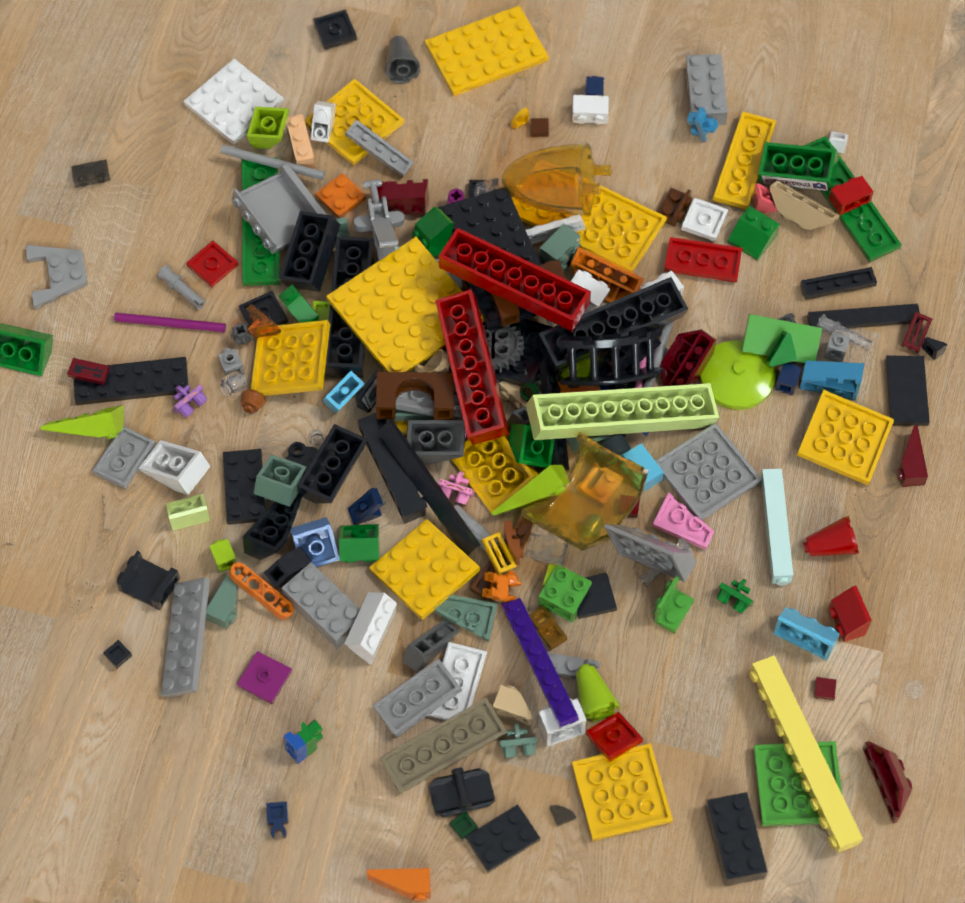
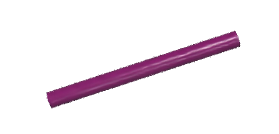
(170, 322)

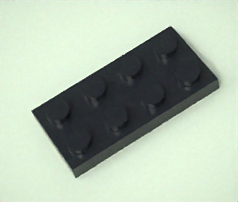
(240, 478)

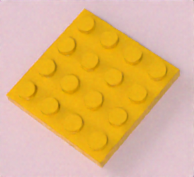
(360, 104)
(292, 359)
(845, 437)
(424, 569)
(622, 793)

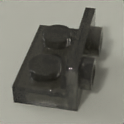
(90, 173)

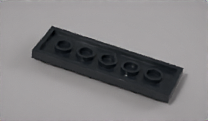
(135, 381)

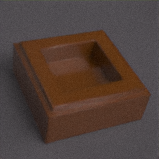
(539, 127)

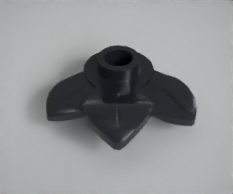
(303, 458)

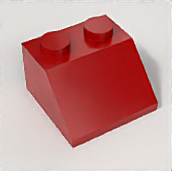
(850, 614)

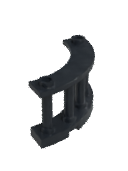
(613, 342)

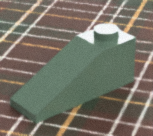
(223, 606)

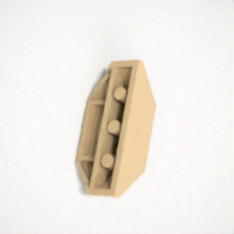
(801, 208)

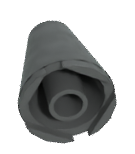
(401, 61)

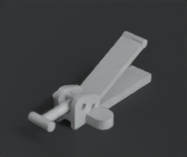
(379, 221)

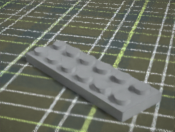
(185, 637)

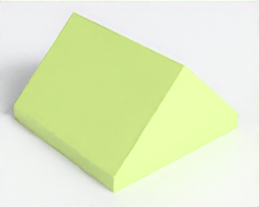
(187, 512)

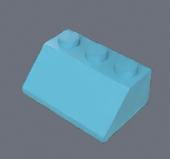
(806, 633)

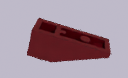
(913, 466)

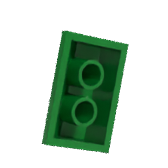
(24, 349)

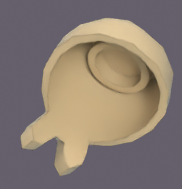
(437, 363)

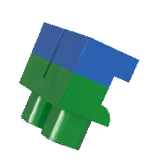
(304, 742)

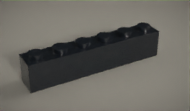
(397, 481)

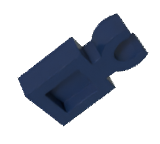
(277, 815)

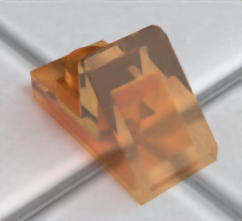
(262, 325)

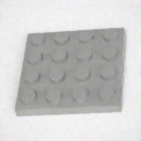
(708, 472)

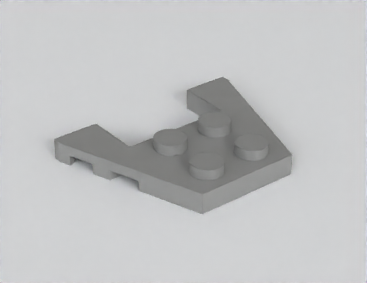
(65, 270)

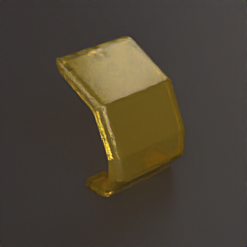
(599, 493)

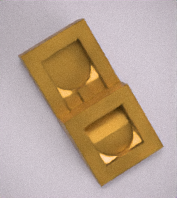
(547, 627)

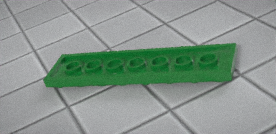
(865, 222)
(258, 263)

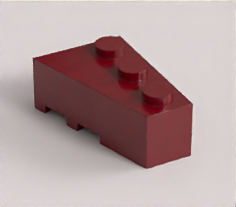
(407, 197)

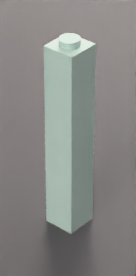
(776, 527)

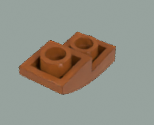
(512, 543)

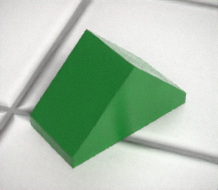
(782, 352)

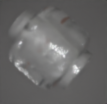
(233, 384)

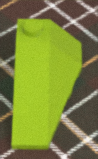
(102, 423)
(545, 485)

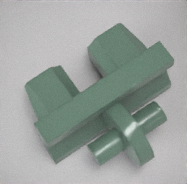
(509, 745)

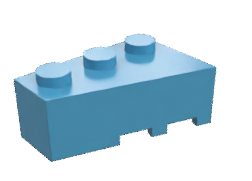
(835, 377)

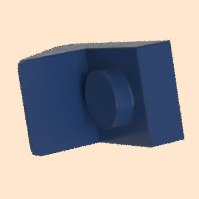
(366, 507)

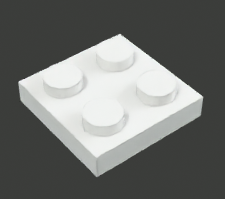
(704, 219)

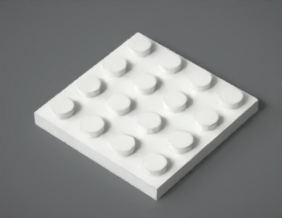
(230, 99)

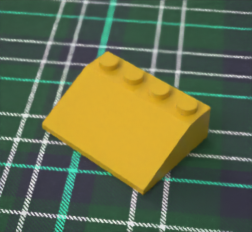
(494, 471)

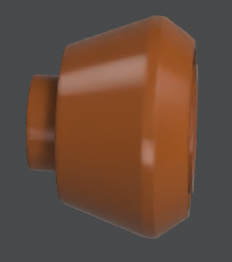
(252, 400)

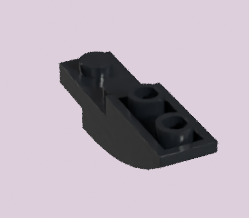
(605, 367)

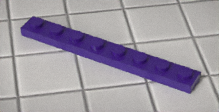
(540, 663)

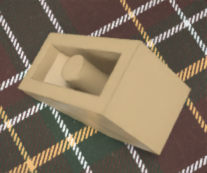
(511, 705)

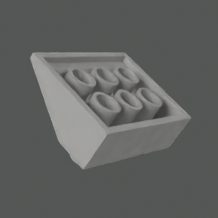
(651, 551)

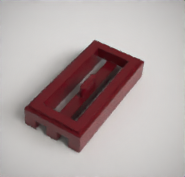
(911, 346)

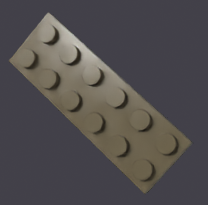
(443, 745)

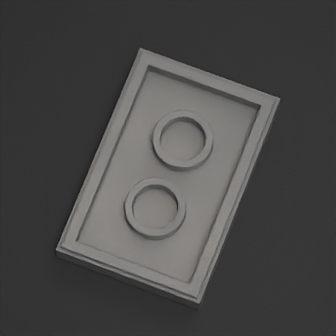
(123, 457)

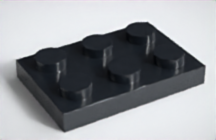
(502, 838)

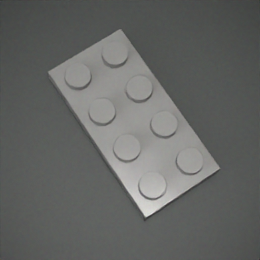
(417, 698)

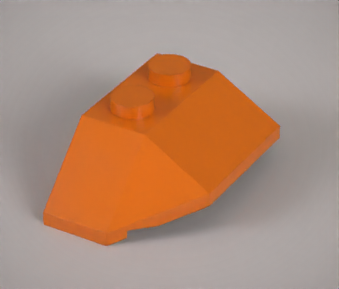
(618, 278)

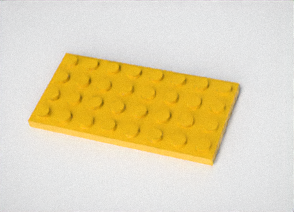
(614, 228)

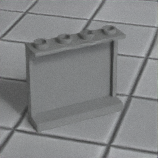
(275, 206)

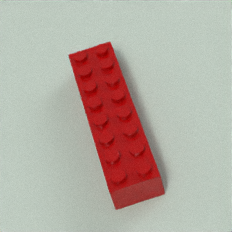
(514, 279)
(472, 367)

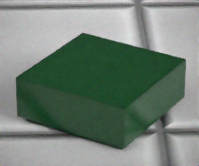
(463, 825)

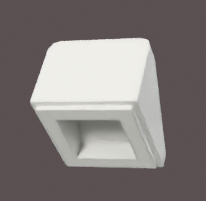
(839, 141)

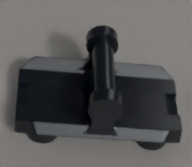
(461, 792)

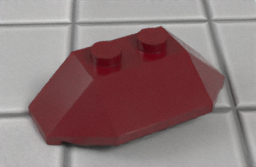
(687, 358)
(889, 778)

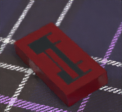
(88, 371)

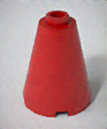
(833, 540)

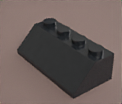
(331, 465)

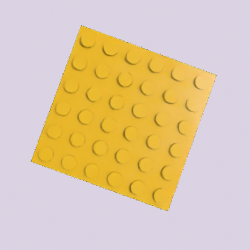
(396, 307)

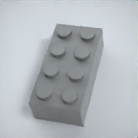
(706, 85)
(322, 604)

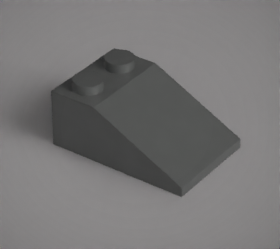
(436, 439)

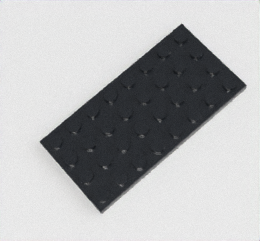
(496, 221)

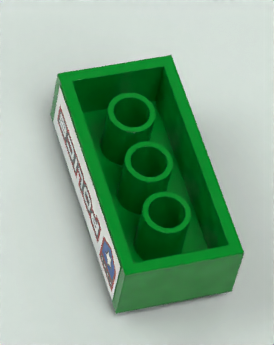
(798, 166)

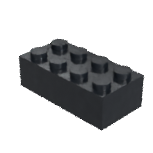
(309, 251)
(736, 839)

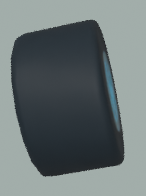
(617, 444)

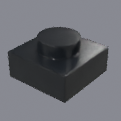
(117, 654)

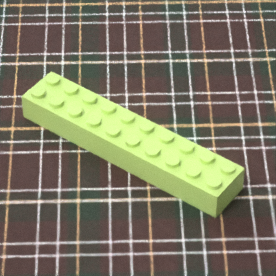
(621, 411)

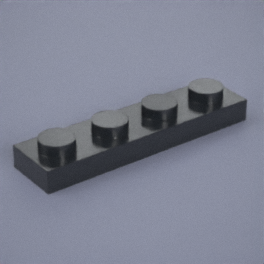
(838, 283)

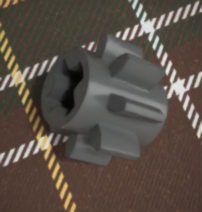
(242, 334)

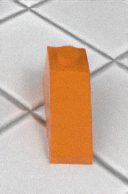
(410, 883)

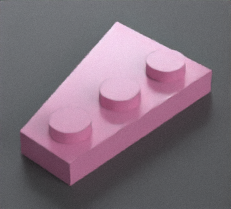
(679, 522)

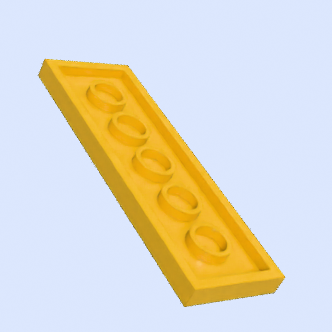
(743, 160)

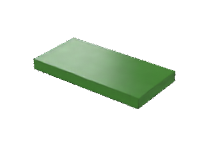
(764, 332)

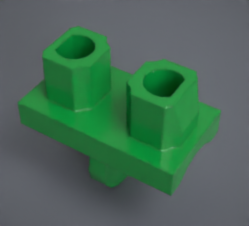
(743, 601)

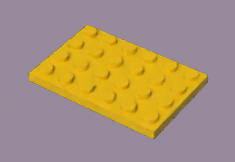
(486, 50)

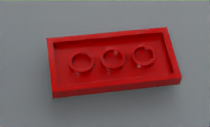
(703, 259)

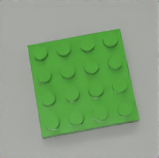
(780, 787)

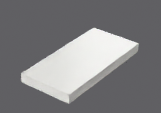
(466, 668)

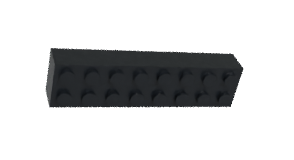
(647, 307)
(344, 348)

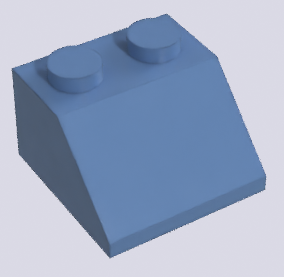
(317, 541)

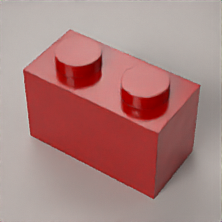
(850, 195)

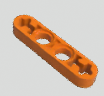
(258, 594)

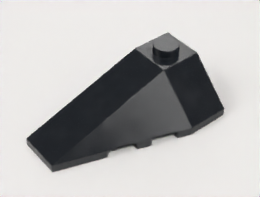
(271, 530)

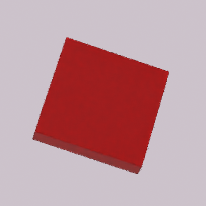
(212, 263)
(614, 736)

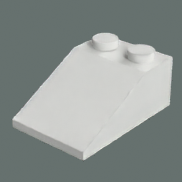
(175, 466)

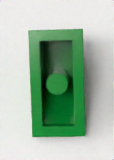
(298, 305)

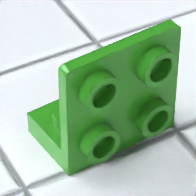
(564, 593)
(672, 607)

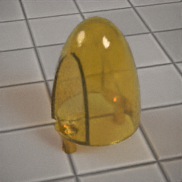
(556, 179)

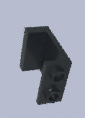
(147, 581)

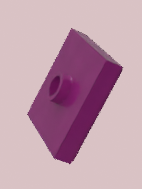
(264, 677)

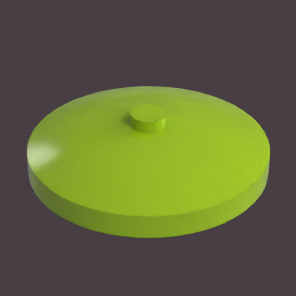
(738, 377)

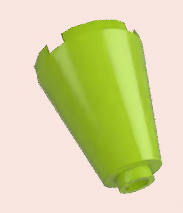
(594, 694)

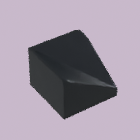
(934, 347)

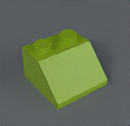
(267, 126)

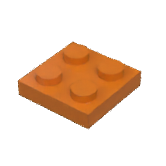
(340, 196)

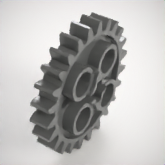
(508, 346)

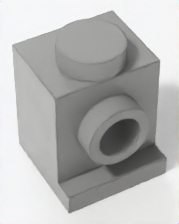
(230, 361)

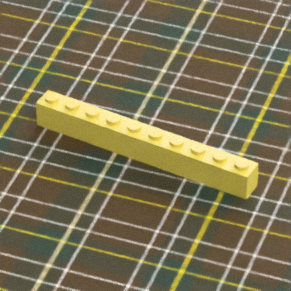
(805, 754)

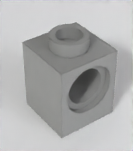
(837, 347)

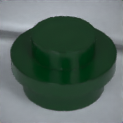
(527, 390)

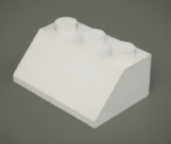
(371, 625)

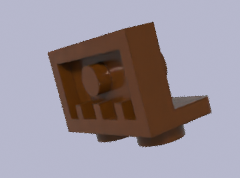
(674, 205)

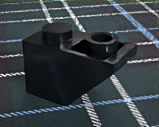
(287, 567)

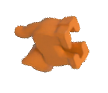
(499, 586)

